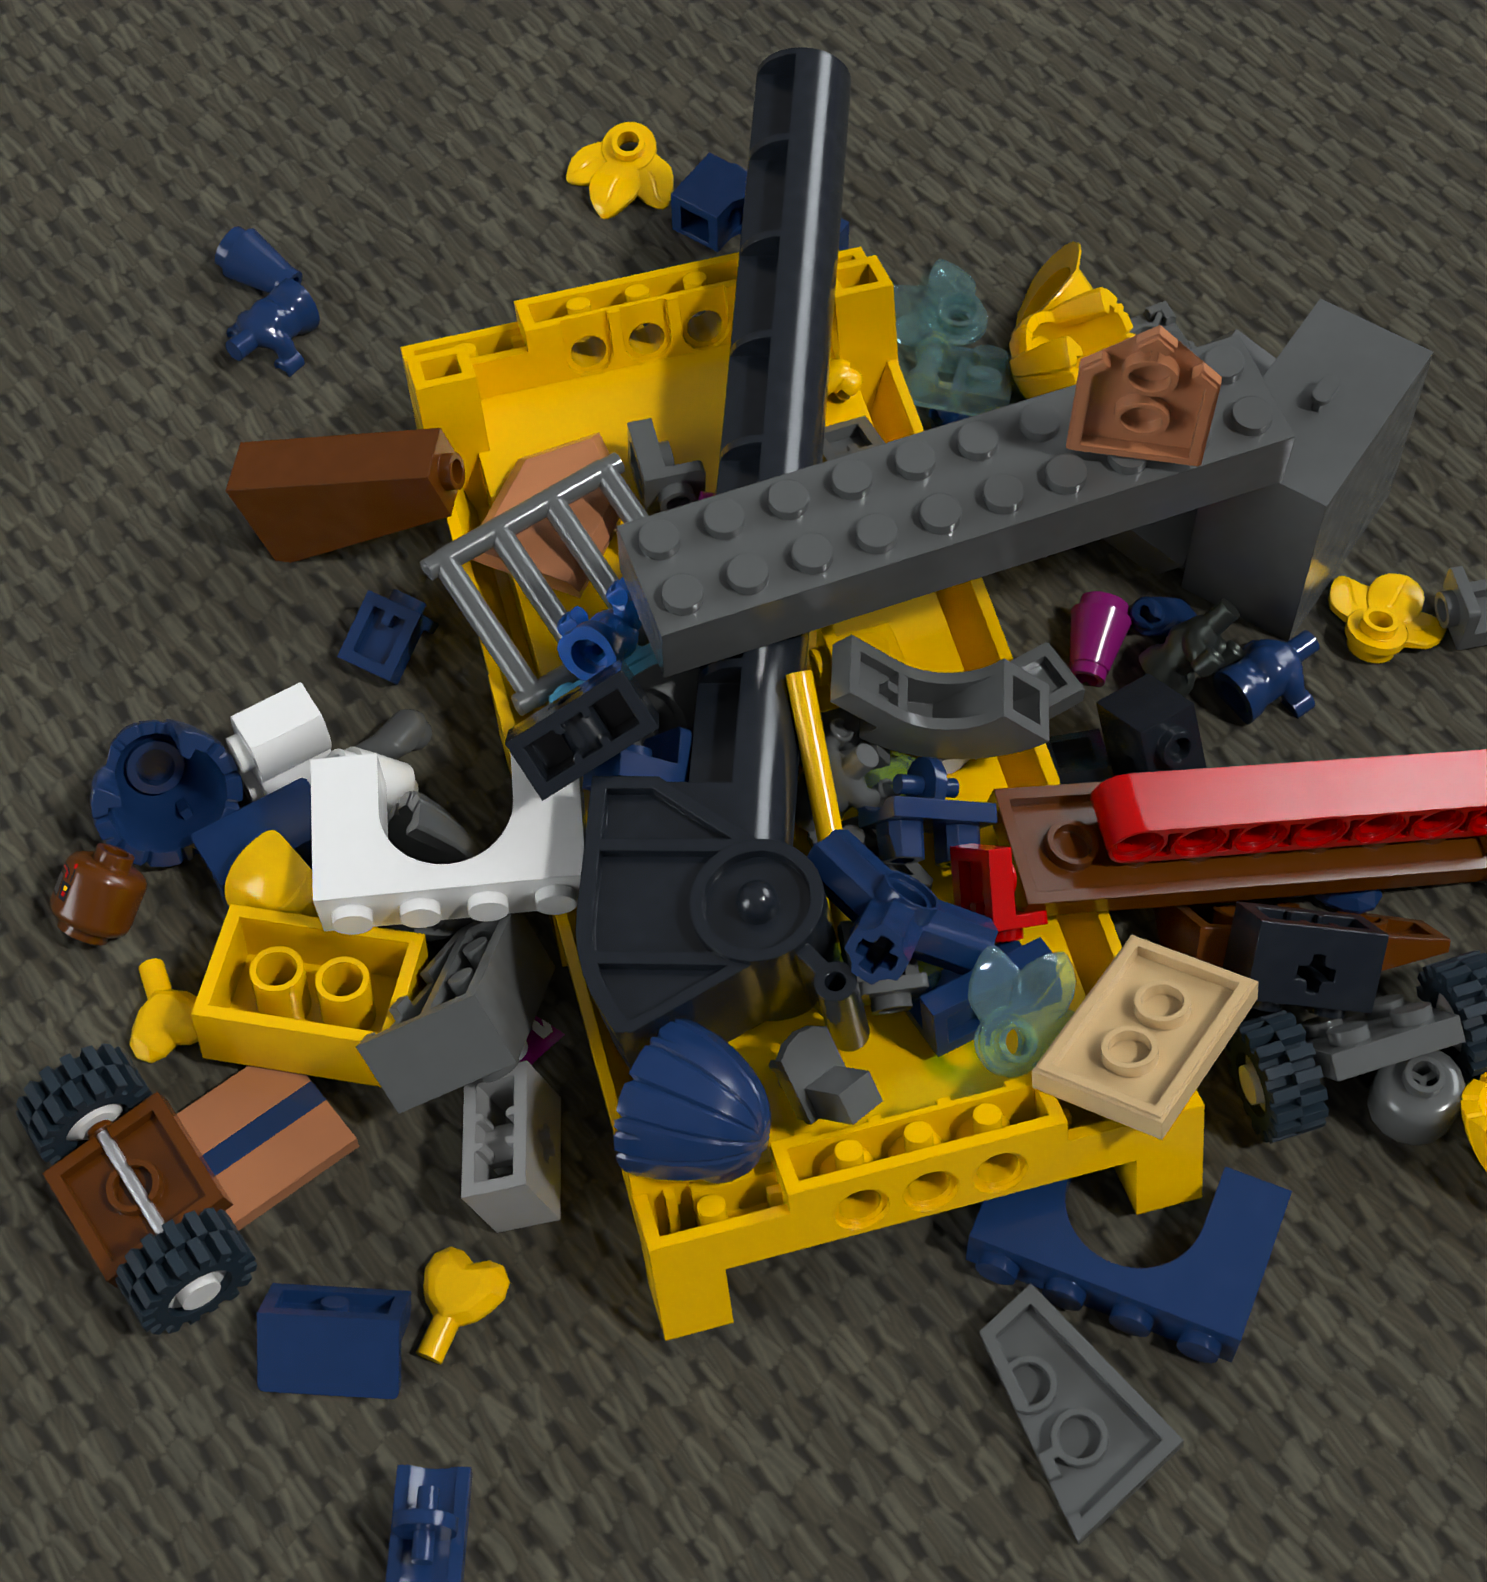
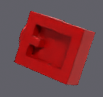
(986, 885)

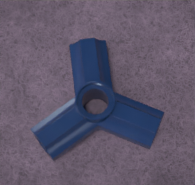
(895, 914)

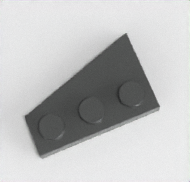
(1077, 1411)

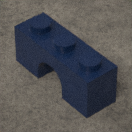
(711, 204)

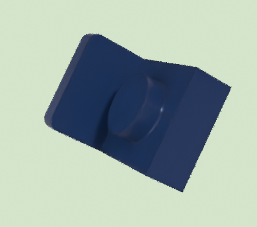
(386, 634)
(661, 756)

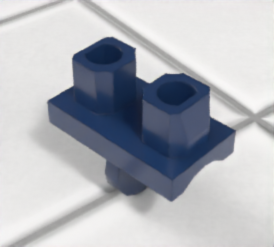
(923, 810)
(429, 1524)

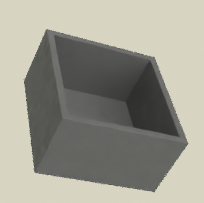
(1351, 406)

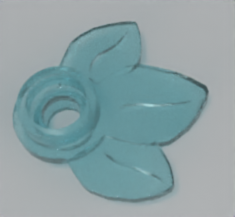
(935, 306)
(1025, 1000)

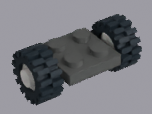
(1282, 1062)

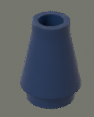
(252, 260)

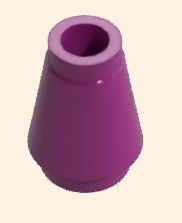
(1096, 635)

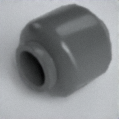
(1416, 1098)

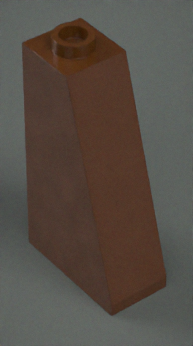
(343, 488)

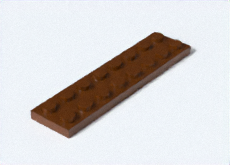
(1068, 869)

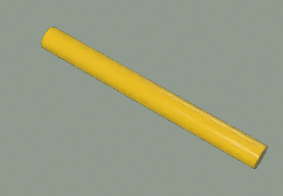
(815, 762)

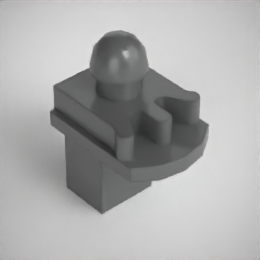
(818, 1080)

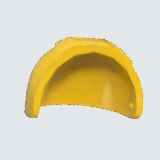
(271, 877)

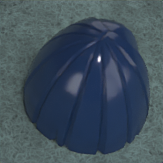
(161, 789)
(691, 1109)

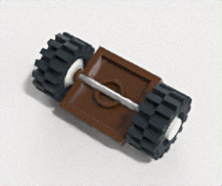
(135, 1188)

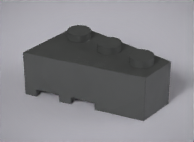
(467, 1017)

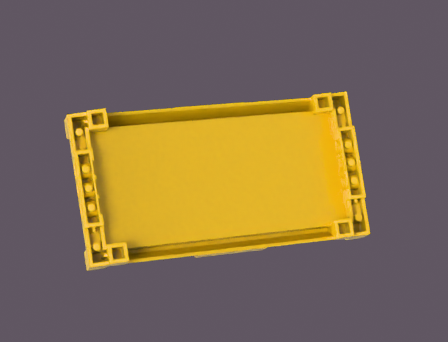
(945, 1121)

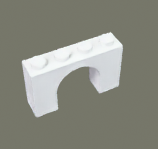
(370, 883)

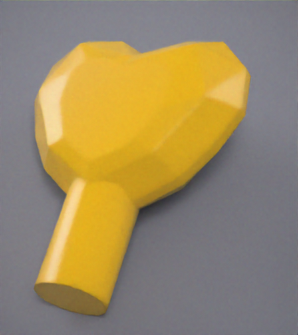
(163, 1018)
(458, 1296)

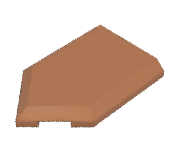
(1144, 401)
(541, 540)

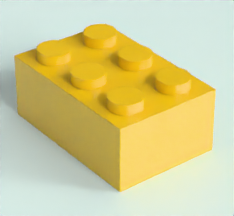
(300, 995)

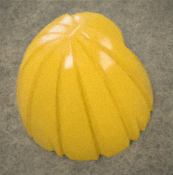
(1051, 343)

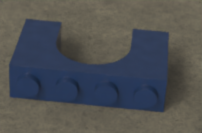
(1193, 1300)

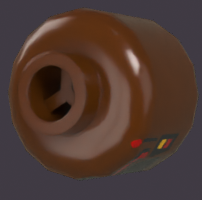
(98, 894)

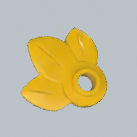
(619, 175)
(1383, 616)

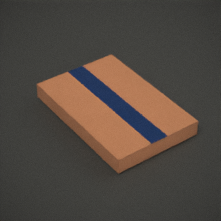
(265, 1137)

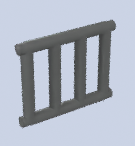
(501, 535)

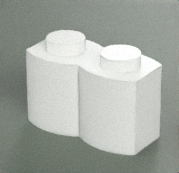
(277, 741)

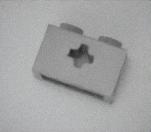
(512, 1150)

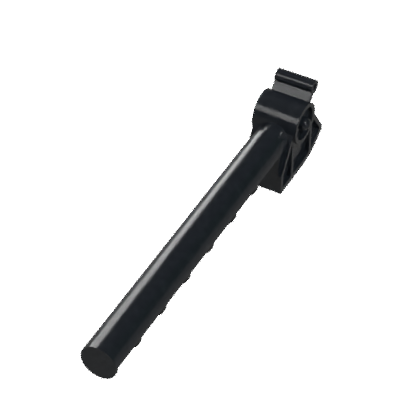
(696, 883)

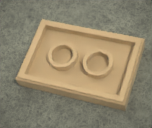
(1145, 1036)

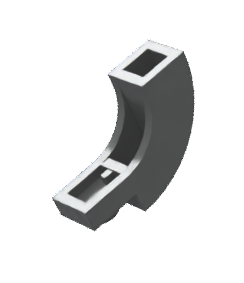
(939, 713)

